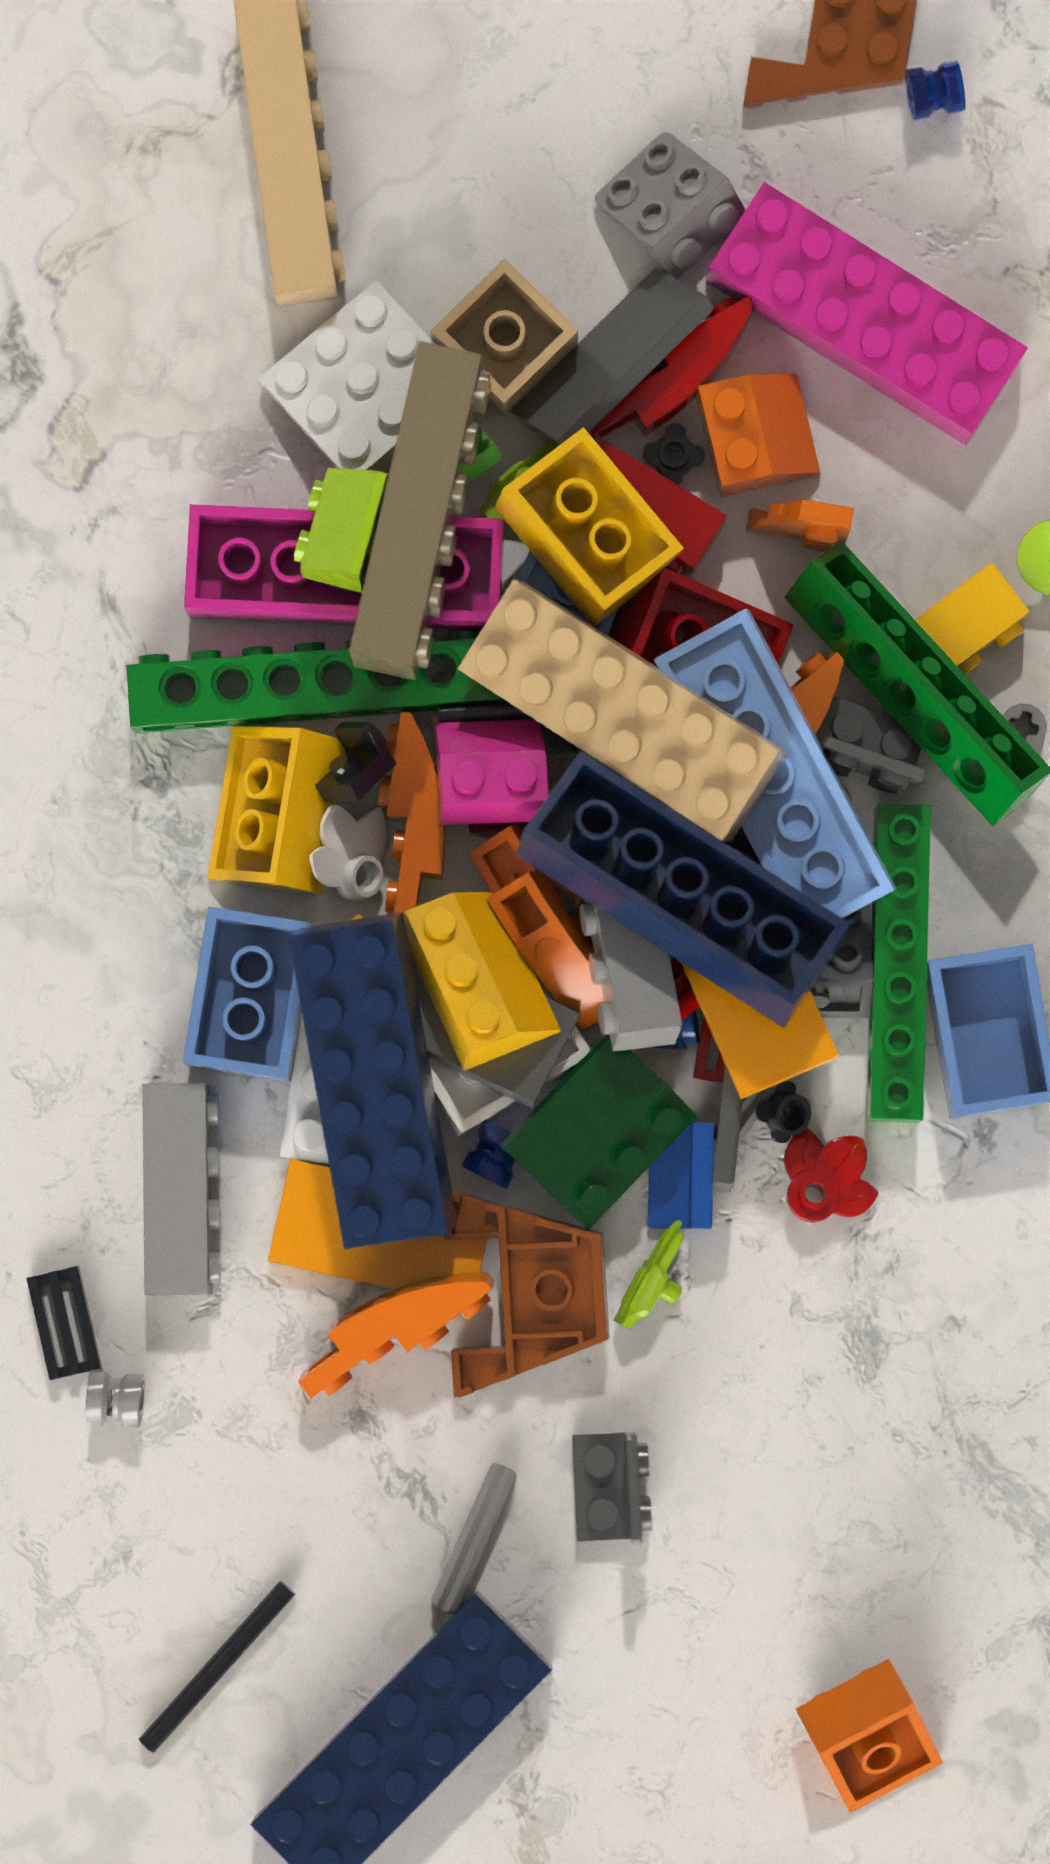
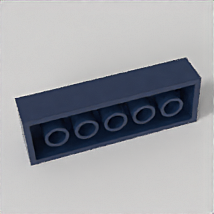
(682, 889)
(373, 1080)
(404, 1740)

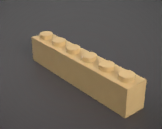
(287, 150)

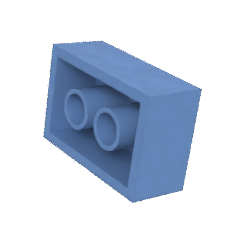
(245, 997)

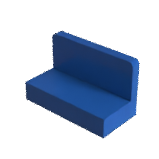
(683, 1181)

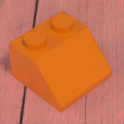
(756, 432)
(869, 1735)

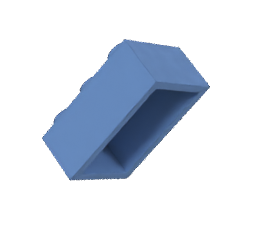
(990, 1030)

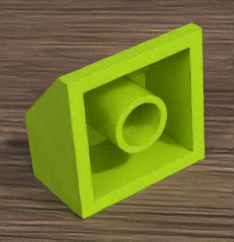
(342, 527)

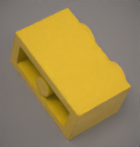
(975, 617)

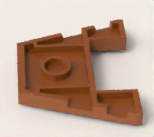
(848, 50)
(549, 1291)

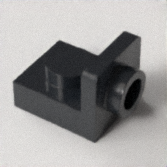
(360, 767)

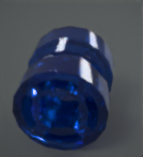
(933, 90)
(484, 1160)

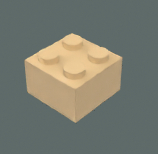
(513, 331)

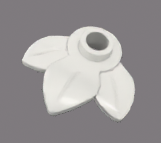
(351, 852)

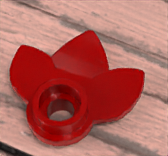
(831, 1170)

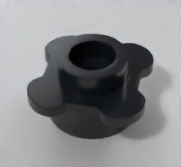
(674, 439)
(796, 1114)

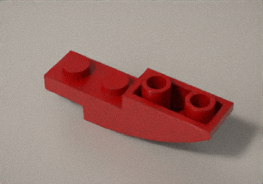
(685, 368)

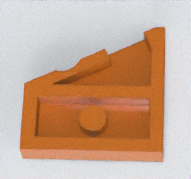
(815, 522)

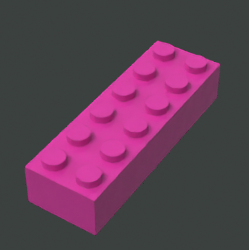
(865, 313)
(246, 570)

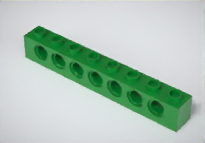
(154, 712)

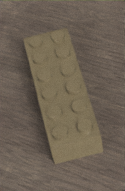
(418, 510)

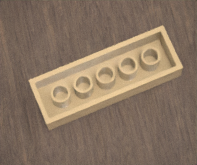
(622, 710)

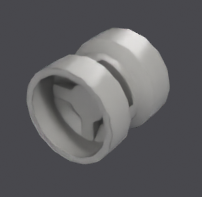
(127, 1398)

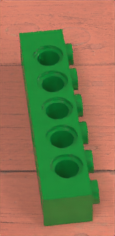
(917, 683)
(899, 967)

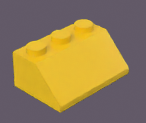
(587, 526)
(272, 808)
(477, 978)

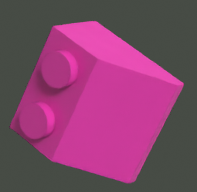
(490, 771)

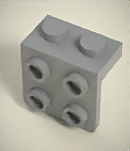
(672, 203)

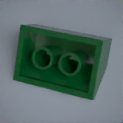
(598, 1131)

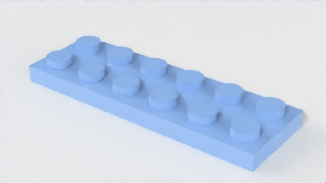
(803, 818)

